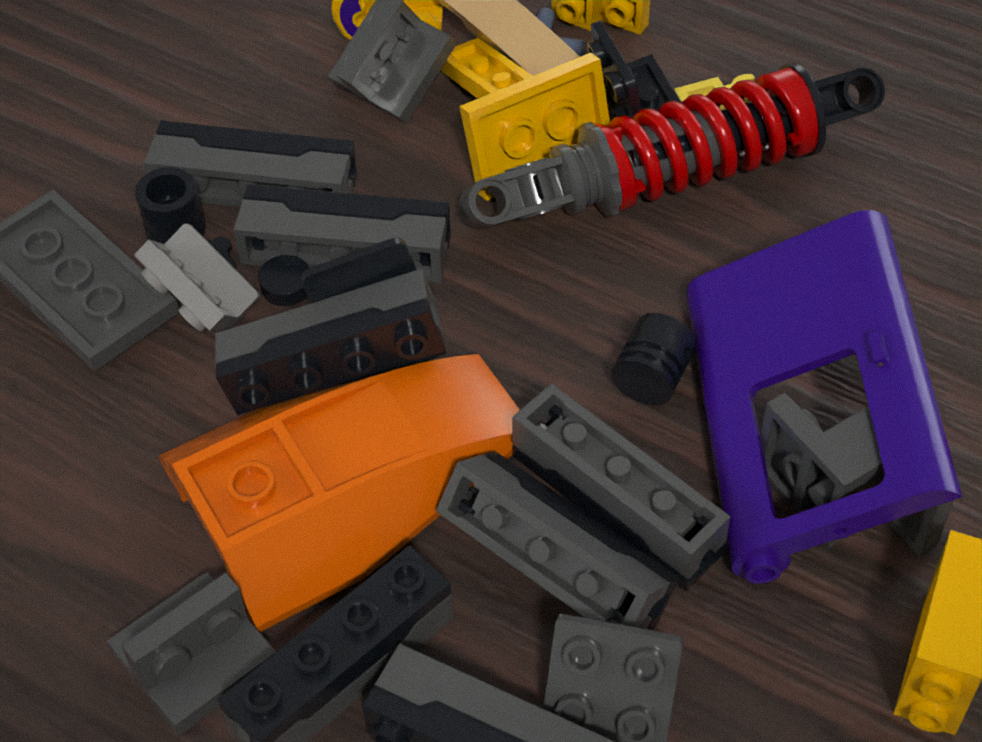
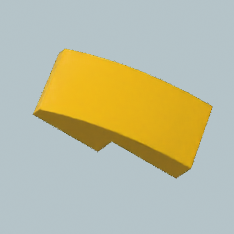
(626, 14)

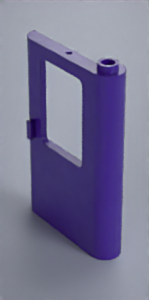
(794, 312)

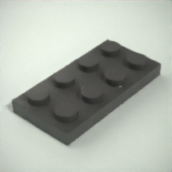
(78, 281)

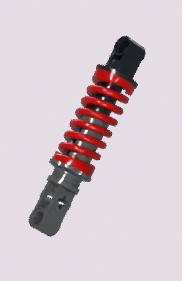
(679, 143)

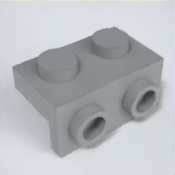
(199, 277)

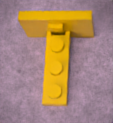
(521, 113)

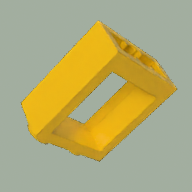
(947, 643)

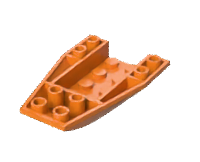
(337, 478)

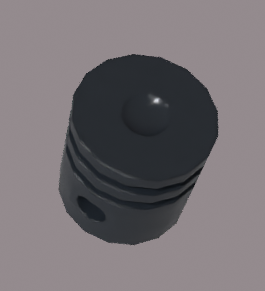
(167, 201)
(654, 359)

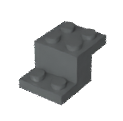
(821, 467)

